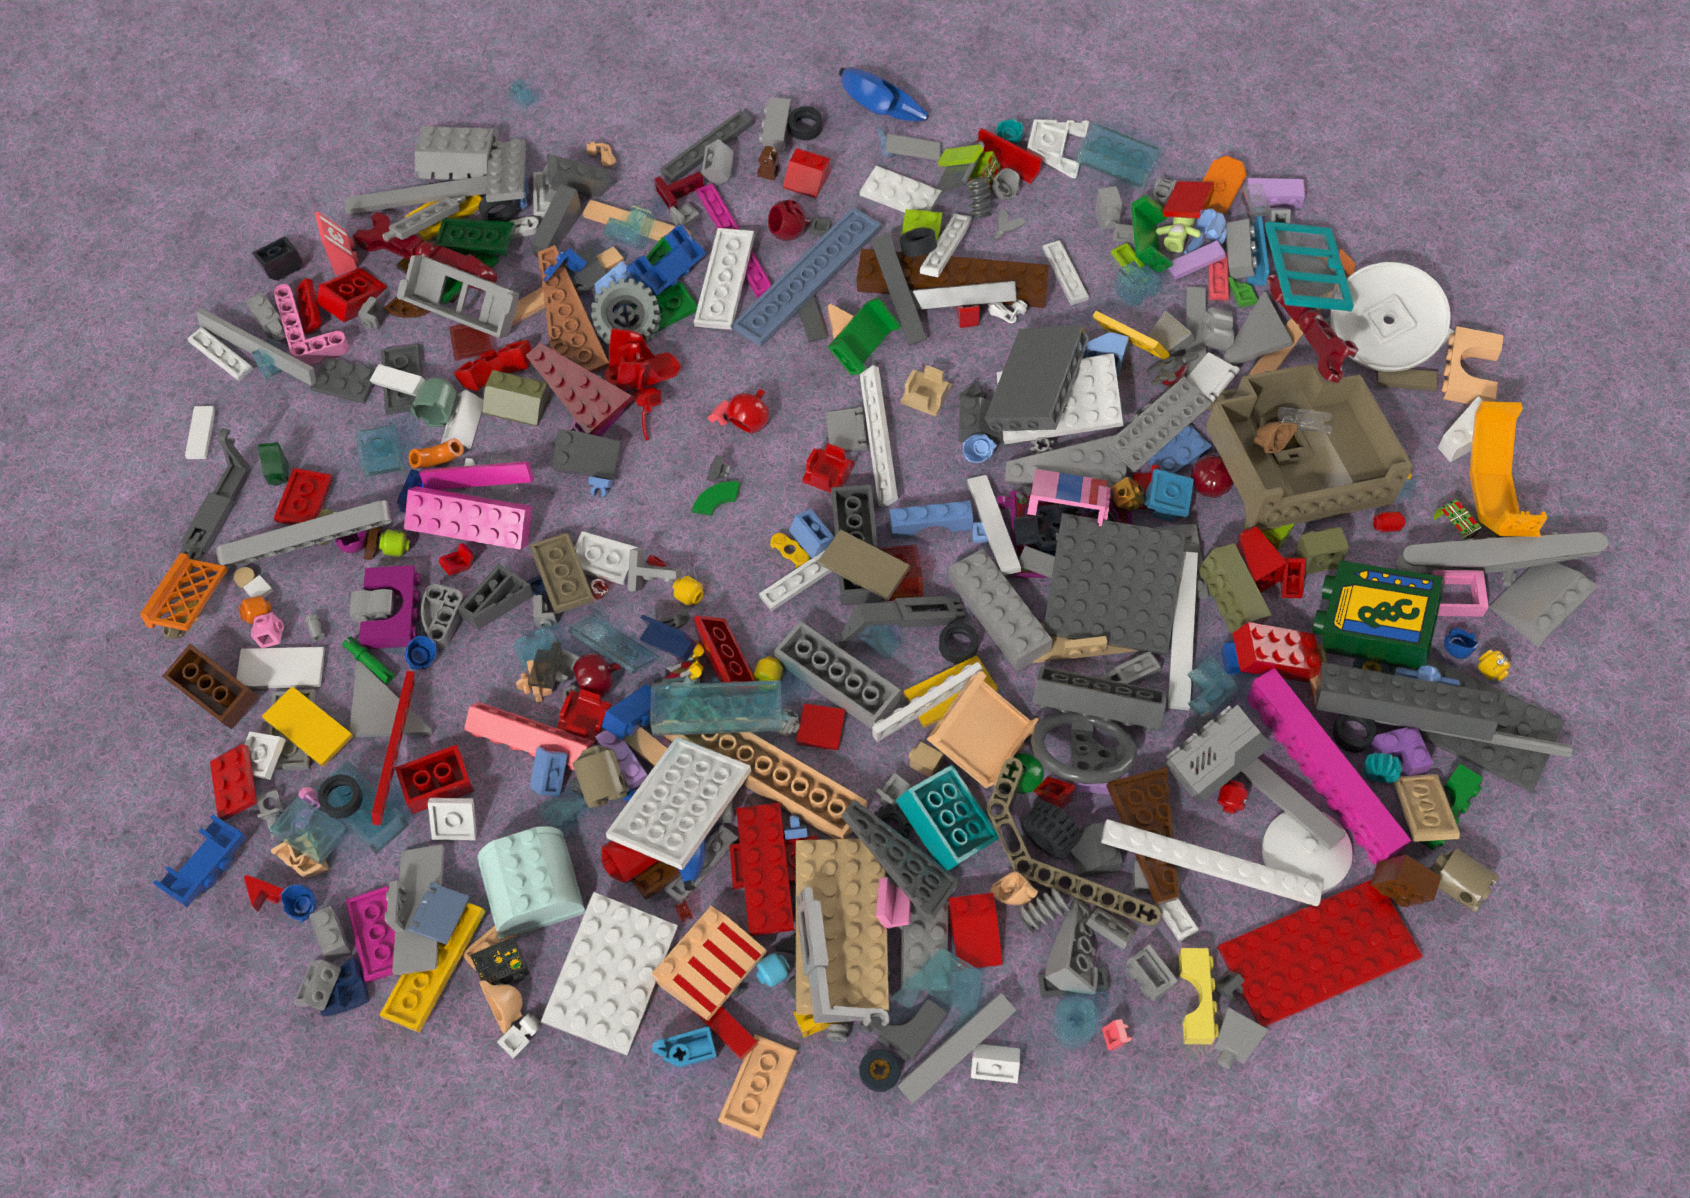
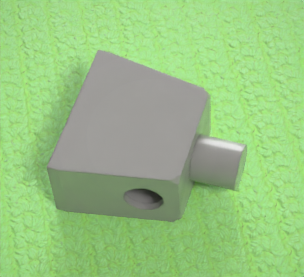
(1237, 1038)

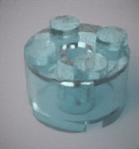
(1086, 1015)

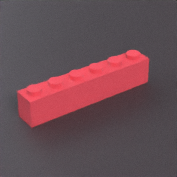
(522, 732)

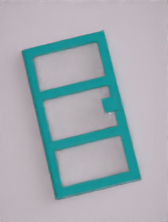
(1309, 266)

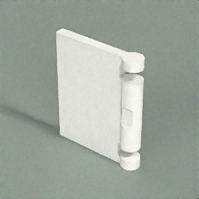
(1212, 376)

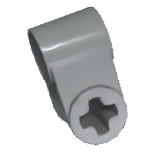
(1163, 190)

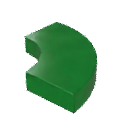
(716, 496)

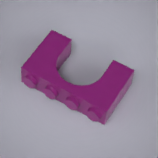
(400, 628)

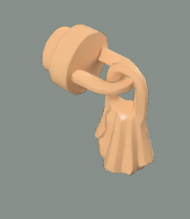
(607, 157)

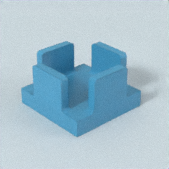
(1169, 495)

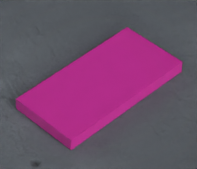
(372, 934)

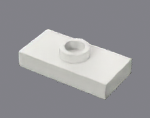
(1178, 919)

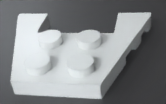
(1048, 142)

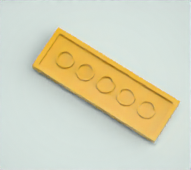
(419, 991)

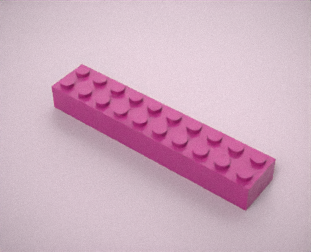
(1327, 768)

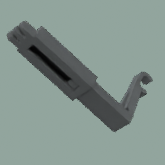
(217, 504)
(904, 612)

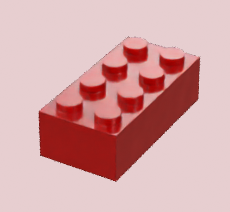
(1269, 647)

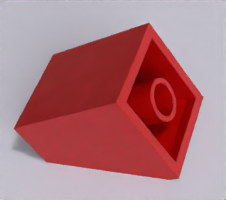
(1260, 558)

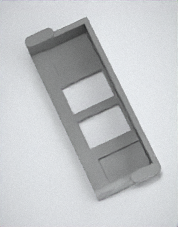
(425, 288)

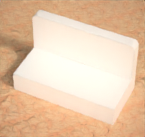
(995, 1063)

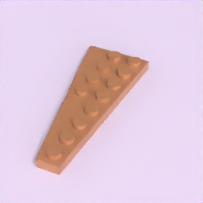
(566, 318)

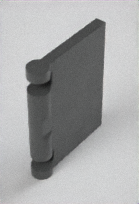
(588, 274)

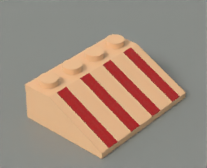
(708, 963)

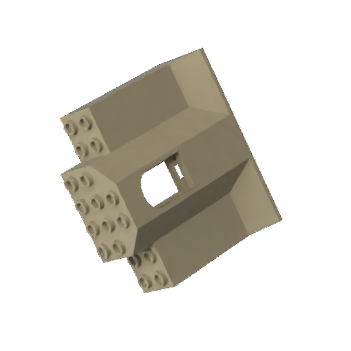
(1335, 472)

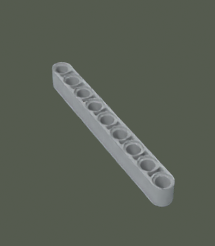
(304, 534)

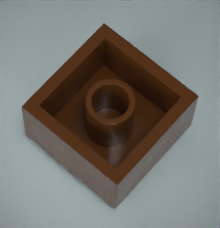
(1405, 881)

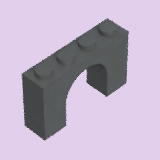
(912, 1036)

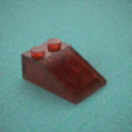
(912, 583)

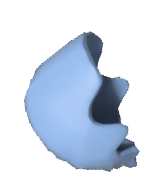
(978, 448)

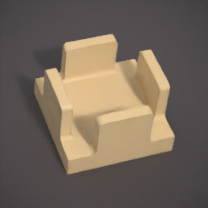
(926, 390)

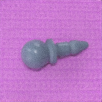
(882, 137)

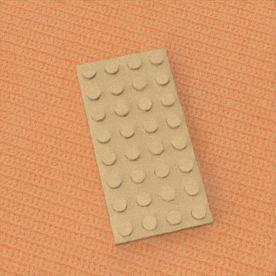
(847, 885)

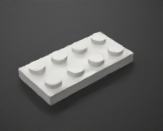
(899, 191)

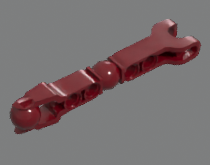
(373, 240)
(1320, 335)

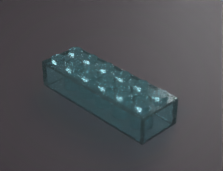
(716, 708)

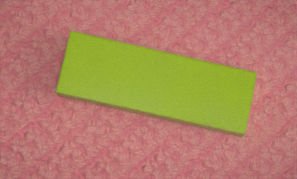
(960, 155)

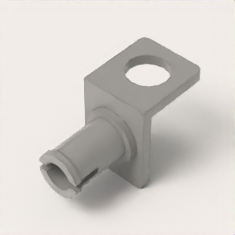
(272, 815)

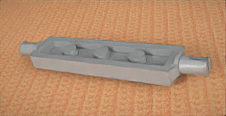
(424, 218)

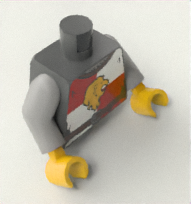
(684, 673)

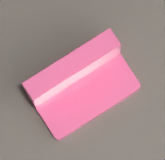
(892, 905)

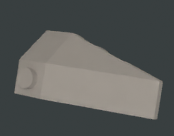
(1071, 956)

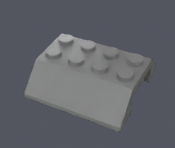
(453, 151)

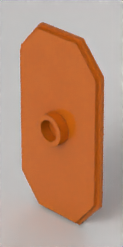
(1227, 177)

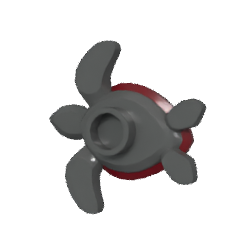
(1171, 369)

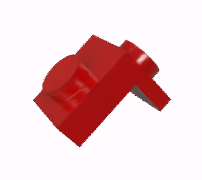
(457, 561)

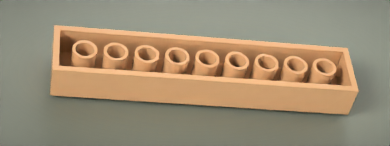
(784, 780)

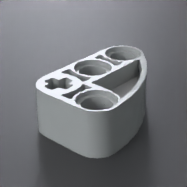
(438, 609)

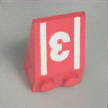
(337, 245)

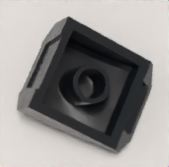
(278, 258)

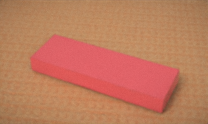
(1219, 280)

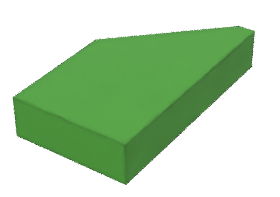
(1243, 293)

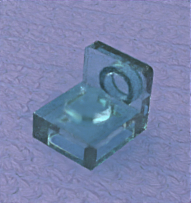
(522, 95)
(264, 365)

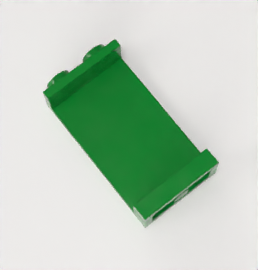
(1145, 217)
(863, 335)

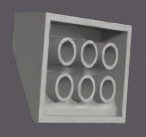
(1543, 600)

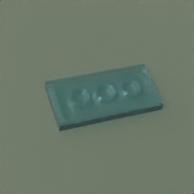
(613, 644)

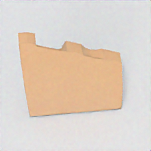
(302, 864)

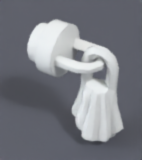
(999, 310)

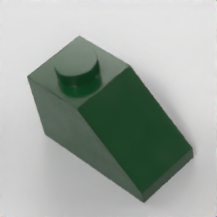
(274, 463)

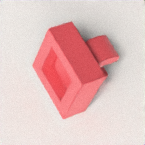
(719, 412)
(1115, 1034)

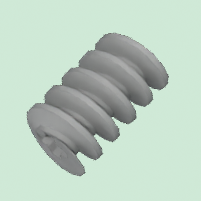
(1043, 910)

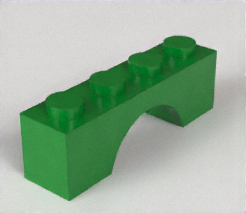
(1460, 788)

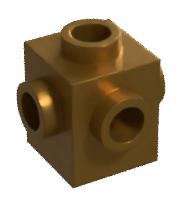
(1128, 494)

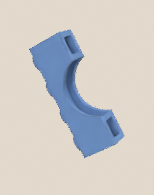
(909, 520)

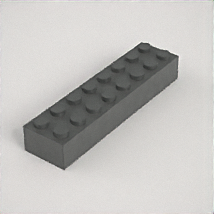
(1407, 701)

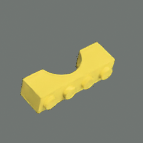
(1196, 967)

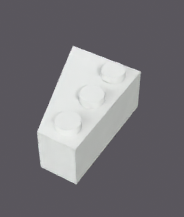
(1458, 438)

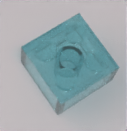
(379, 450)

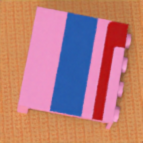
(1070, 490)

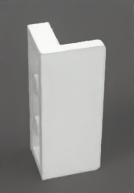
(464, 419)

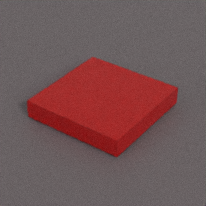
(820, 726)

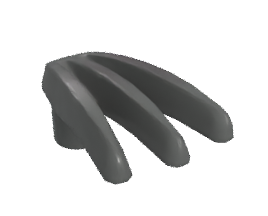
(677, 620)

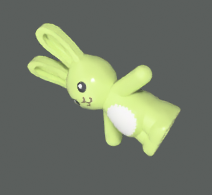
(1177, 233)

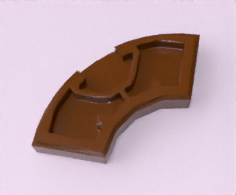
(404, 309)

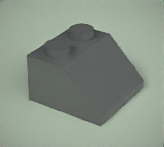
(1094, 857)

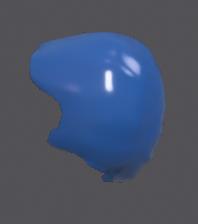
(1460, 643)
(420, 652)
(298, 901)

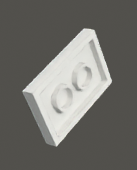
(603, 557)

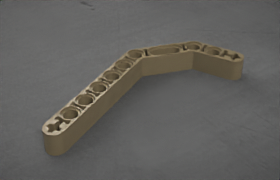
(1056, 874)

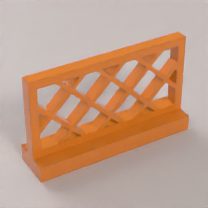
(170, 588)

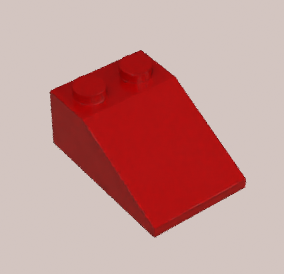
(348, 293)
(975, 929)

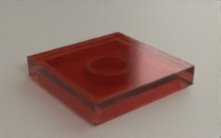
(468, 341)

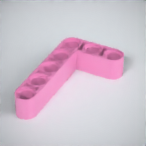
(304, 349)

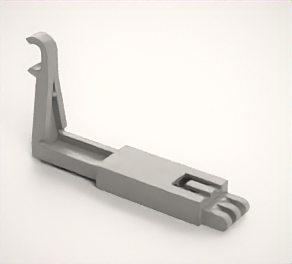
(816, 961)

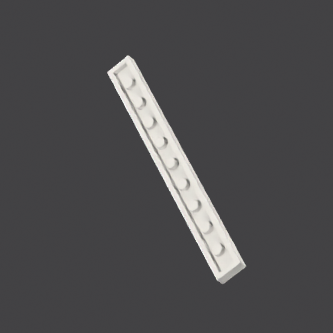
(1212, 862)

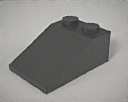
(973, 420)
(585, 454)

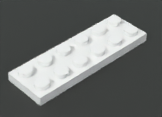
(724, 279)

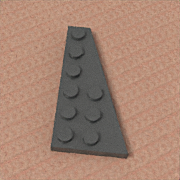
(914, 872)

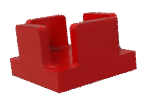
(827, 468)
(583, 714)

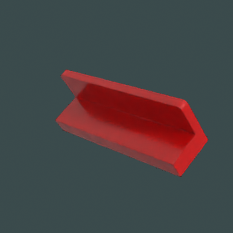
(1011, 156)

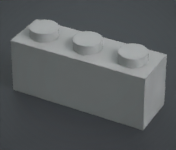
(775, 123)
(1241, 249)

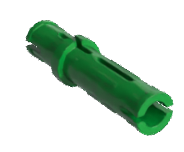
(362, 654)

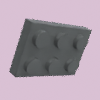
(344, 380)

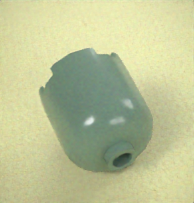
(434, 402)

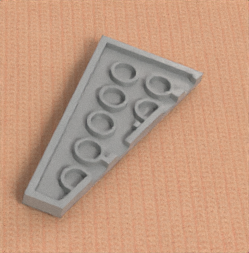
(1085, 459)

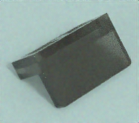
(546, 667)

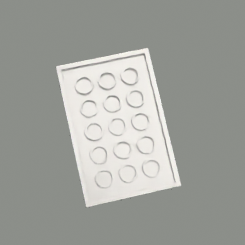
(1089, 406)
(678, 802)
(609, 974)

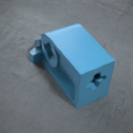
(696, 1044)

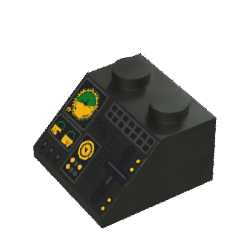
(501, 963)

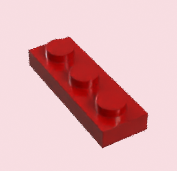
(308, 306)

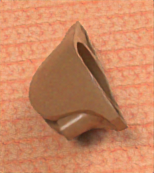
(1275, 436)

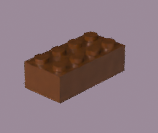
(210, 686)

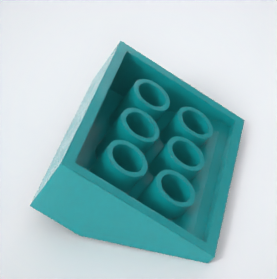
(947, 818)

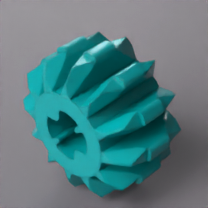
(1382, 768)

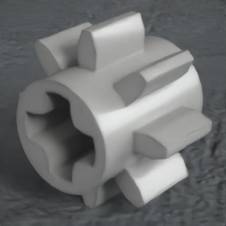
(1038, 442)
(790, 722)

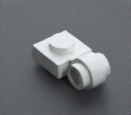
(514, 1040)

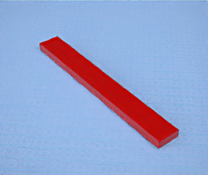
(393, 748)

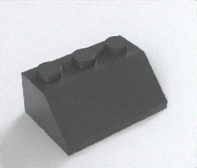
(577, 175)

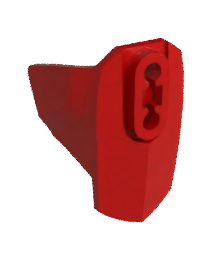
(629, 354)

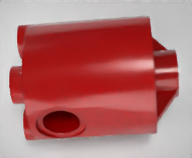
(623, 862)

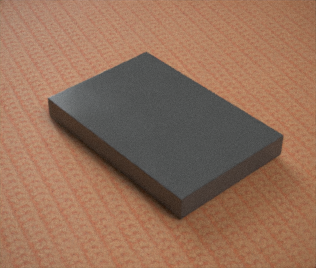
(957, 175)

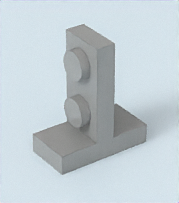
(639, 571)

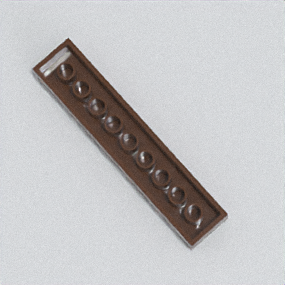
(1030, 278)

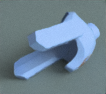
(1214, 227)

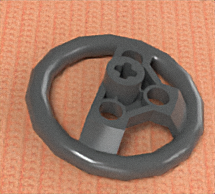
(1086, 756)

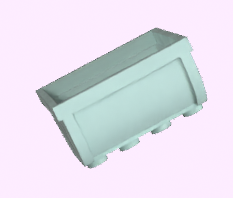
(529, 881)

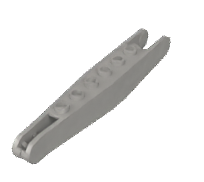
(1500, 554)

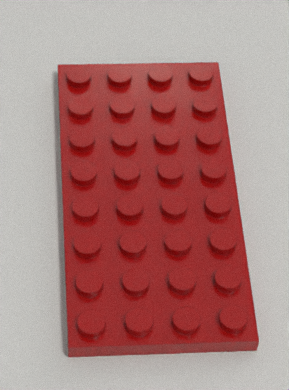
(1319, 953)

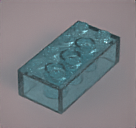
(1118, 155)
(360, 823)

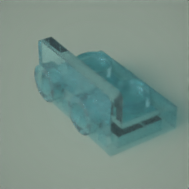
(527, 648)

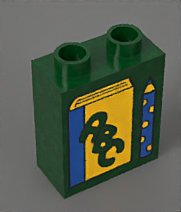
(1379, 614)

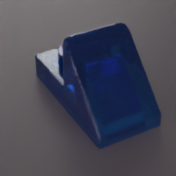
(413, 480)

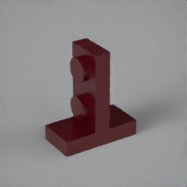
(677, 189)

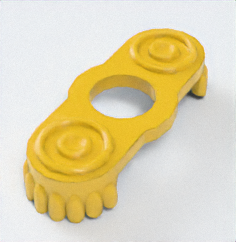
(780, 541)

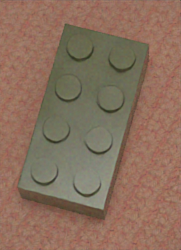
(1233, 588)

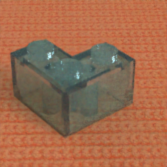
(633, 231)
(1136, 284)
(1214, 684)

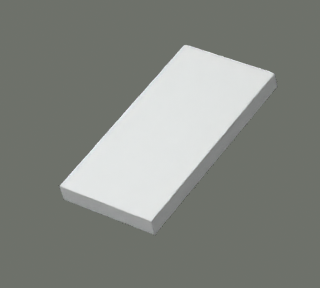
(281, 667)

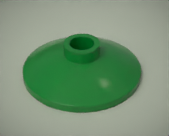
(1032, 776)

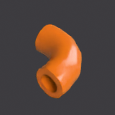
(436, 454)

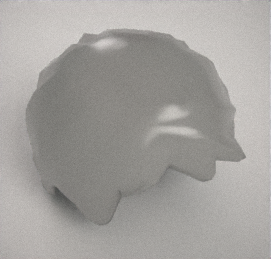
(1006, 184)

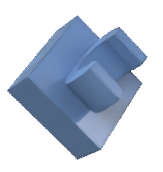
(600, 483)
(795, 829)

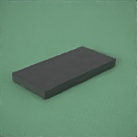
(406, 359)

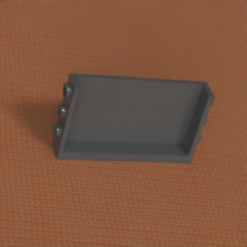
(1037, 379)

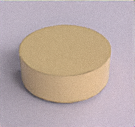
(244, 576)

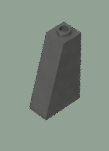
(558, 219)

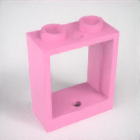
(1478, 589)

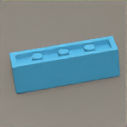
(1262, 270)

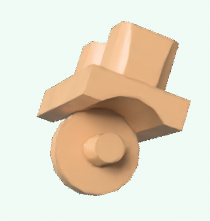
(538, 692)

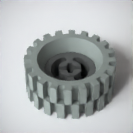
(620, 294)

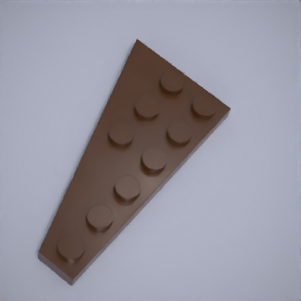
(1144, 804)

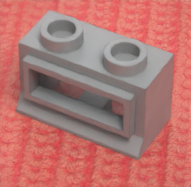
(1151, 973)

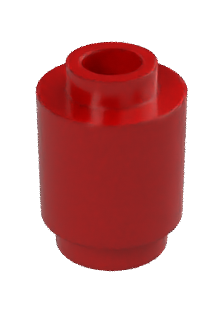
(1389, 522)

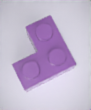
(1408, 747)

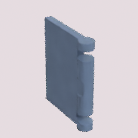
(438, 913)

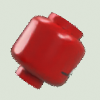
(1232, 797)

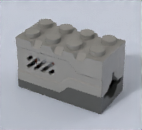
(1217, 753)

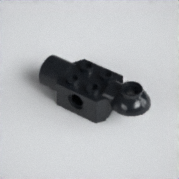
(1044, 526)

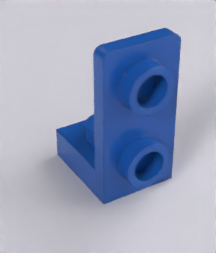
(572, 260)

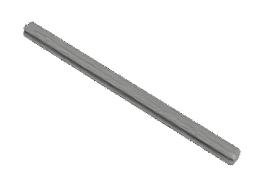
(1515, 741)

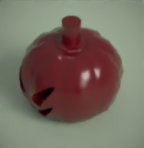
(787, 220)
(1211, 477)
(595, 673)

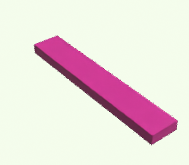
(477, 475)

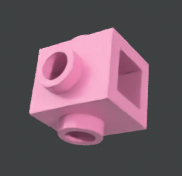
(267, 630)

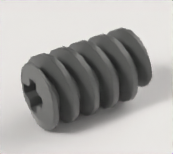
(979, 197)

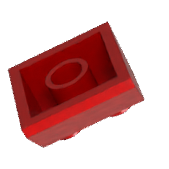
(806, 173)

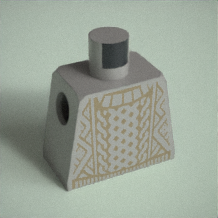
(1171, 335)

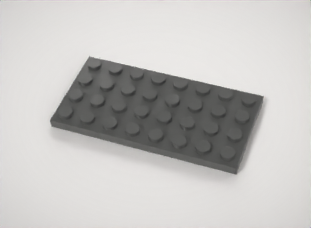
(1515, 718)

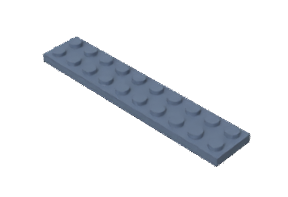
(806, 276)

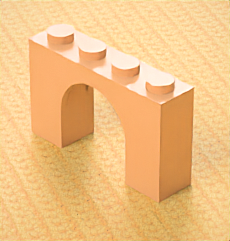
(1464, 344)

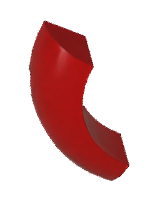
(505, 360)

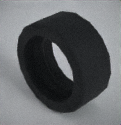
(805, 133)
(503, 215)
(918, 242)
(958, 628)
(1350, 745)
(332, 783)

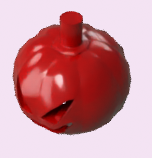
(748, 410)

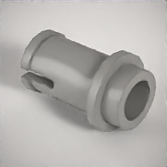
(313, 623)

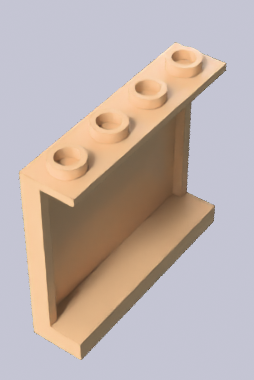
(981, 731)

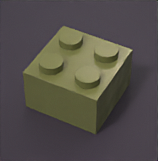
(1322, 549)

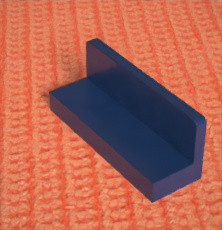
(667, 638)

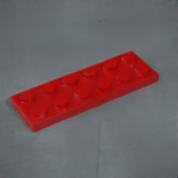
(765, 869)

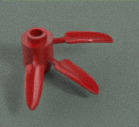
(646, 398)

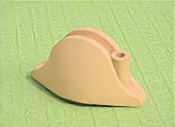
(1013, 890)
(504, 1002)

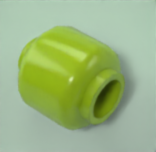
(394, 543)

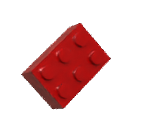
(434, 776)

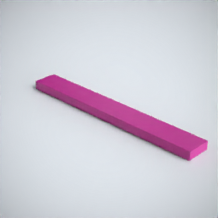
(722, 219)

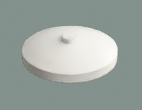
(1297, 852)

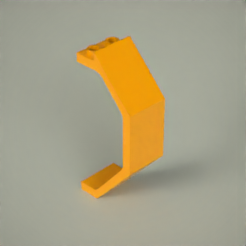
(1492, 472)

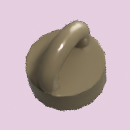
(171, 633)

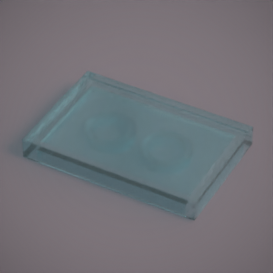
(308, 830)

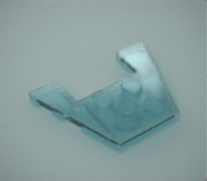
(949, 981)

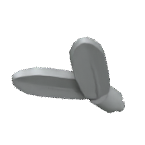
(1005, 226)

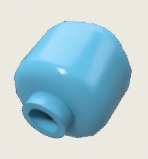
(772, 970)

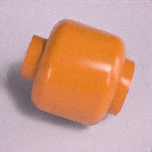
(252, 608)

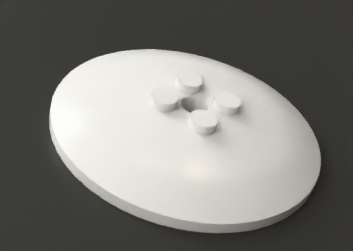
(1408, 297)

